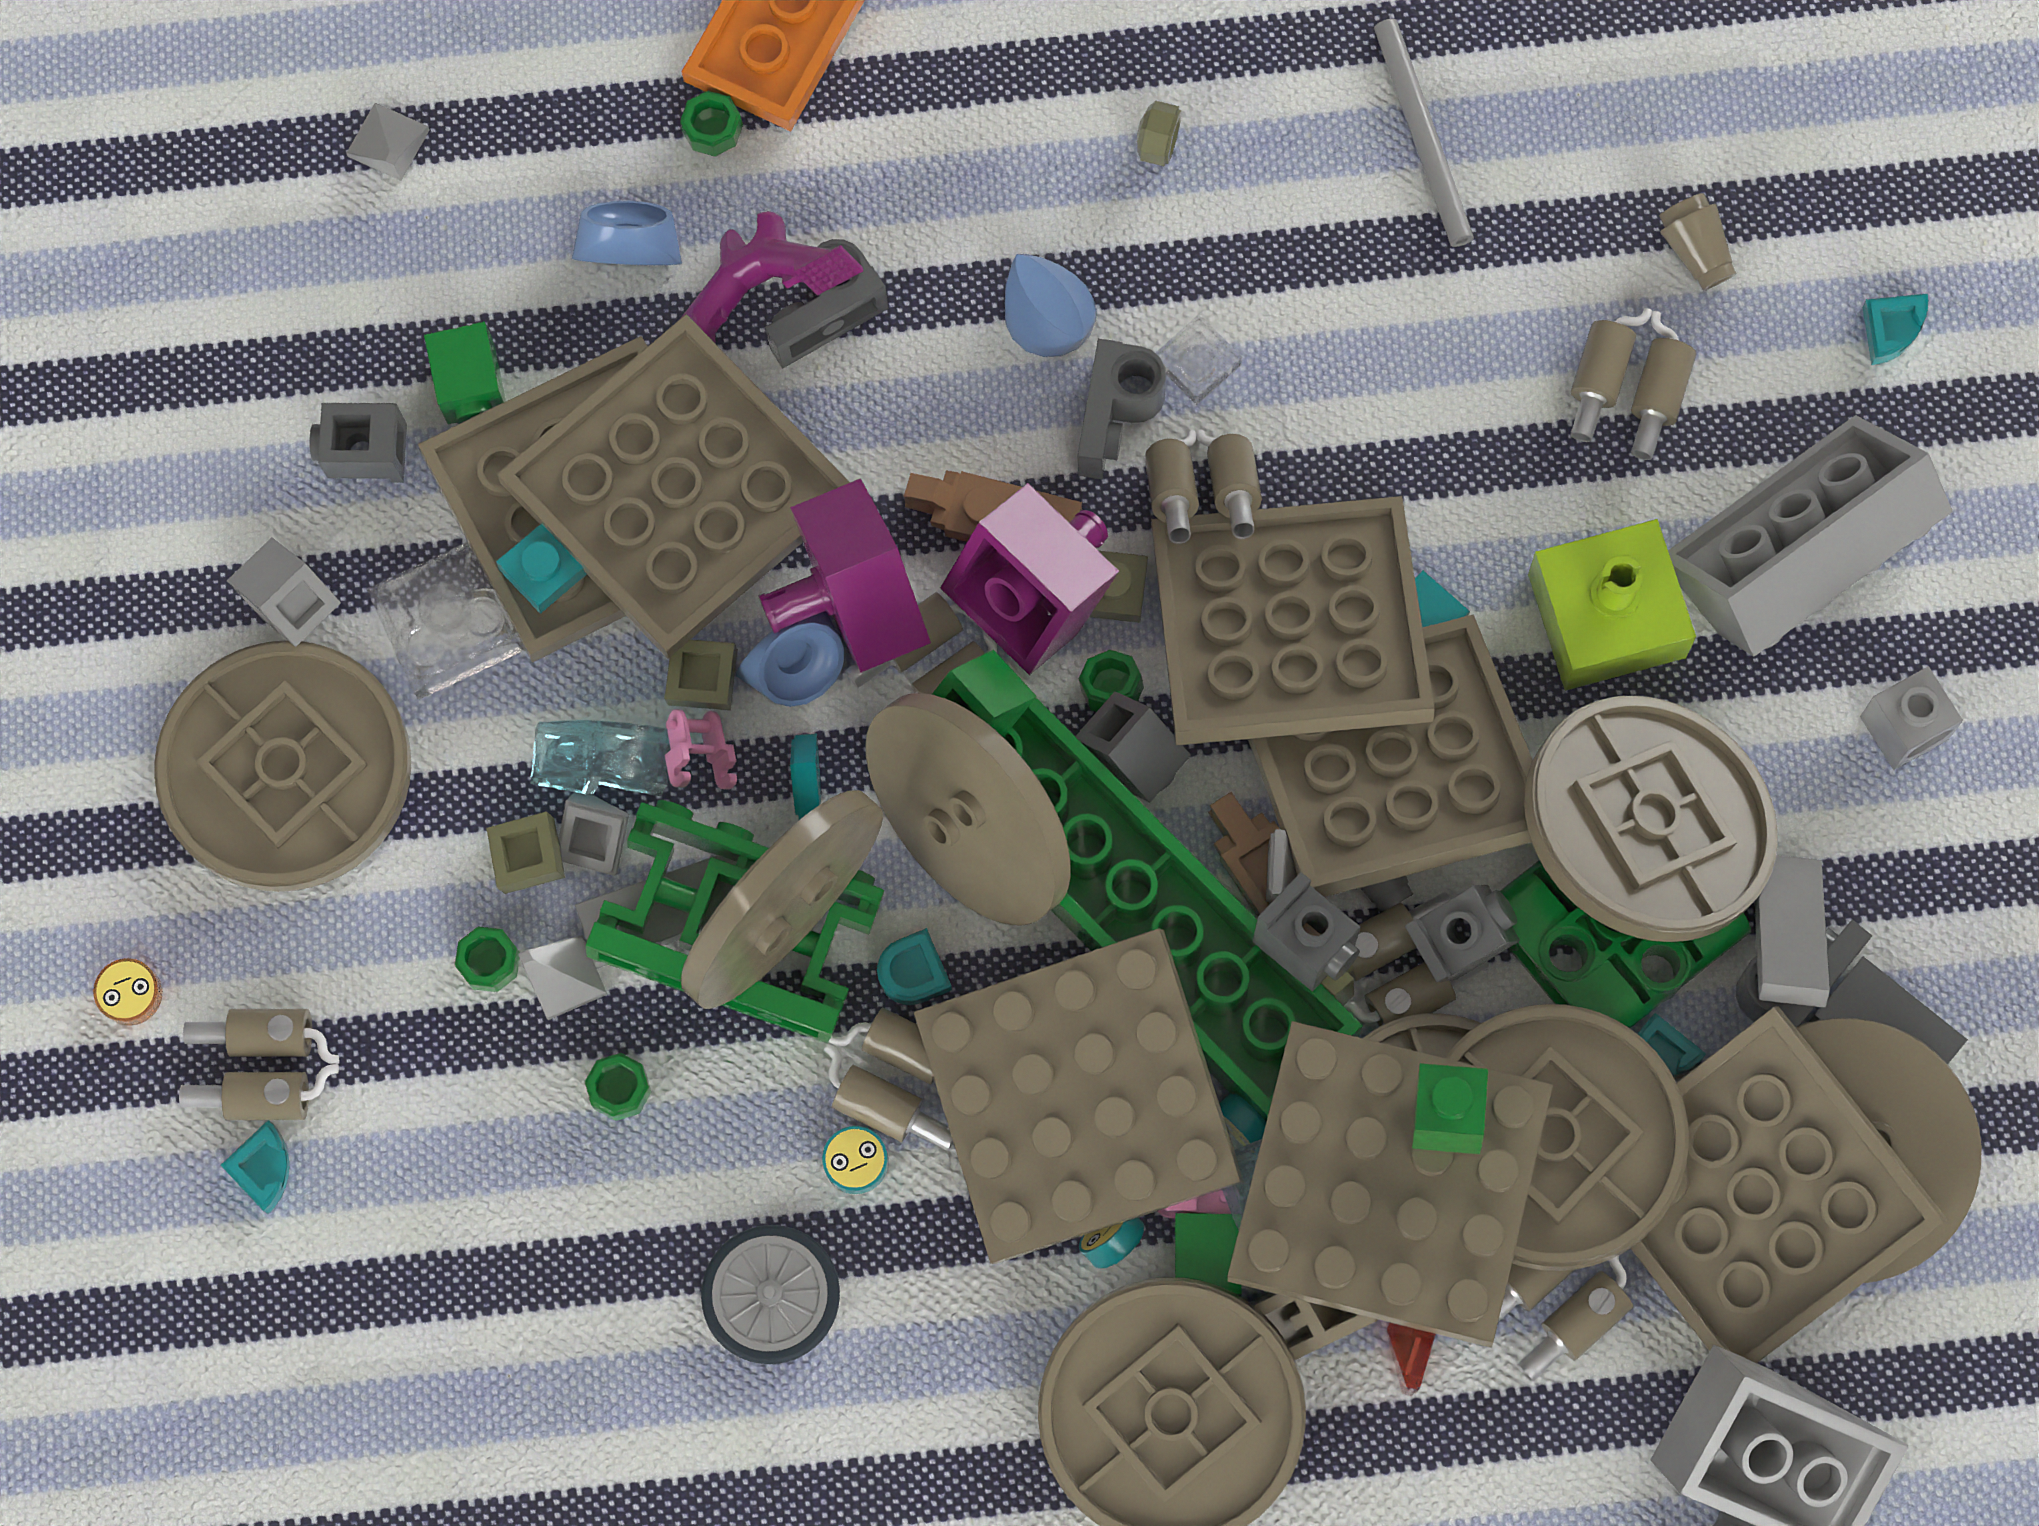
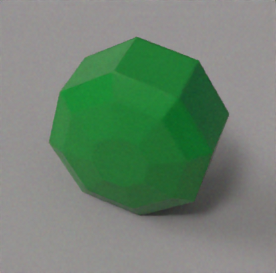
(711, 123)
(1110, 673)
(487, 959)
(618, 1086)

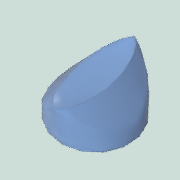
(627, 234)
(1047, 307)
(795, 662)

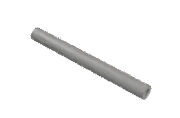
(1423, 133)

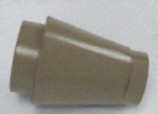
(1699, 240)

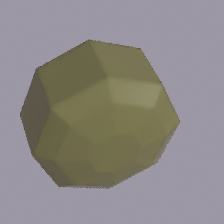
(1158, 133)

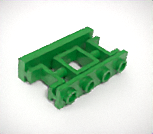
(666, 965)

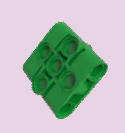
(1611, 961)

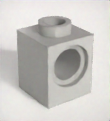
(283, 591)
(1911, 718)

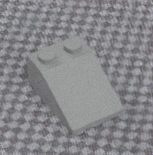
(1773, 1449)

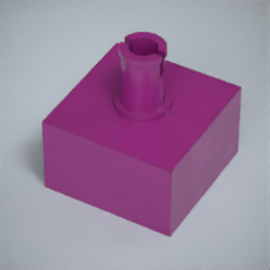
(1031, 576)
(852, 578)

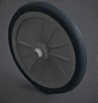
(770, 1294)

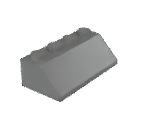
(1809, 533)

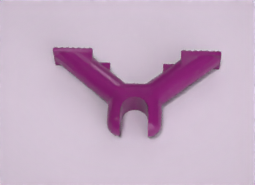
(760, 260)

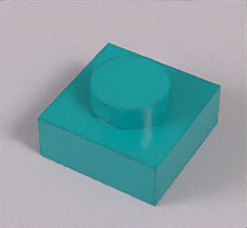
(540, 568)

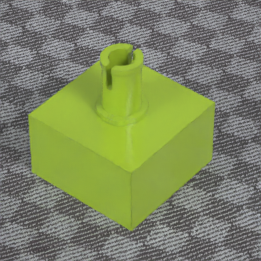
(1611, 604)

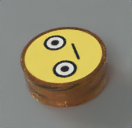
(127, 991)

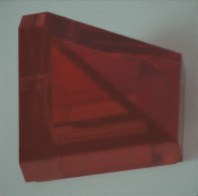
(1410, 1355)

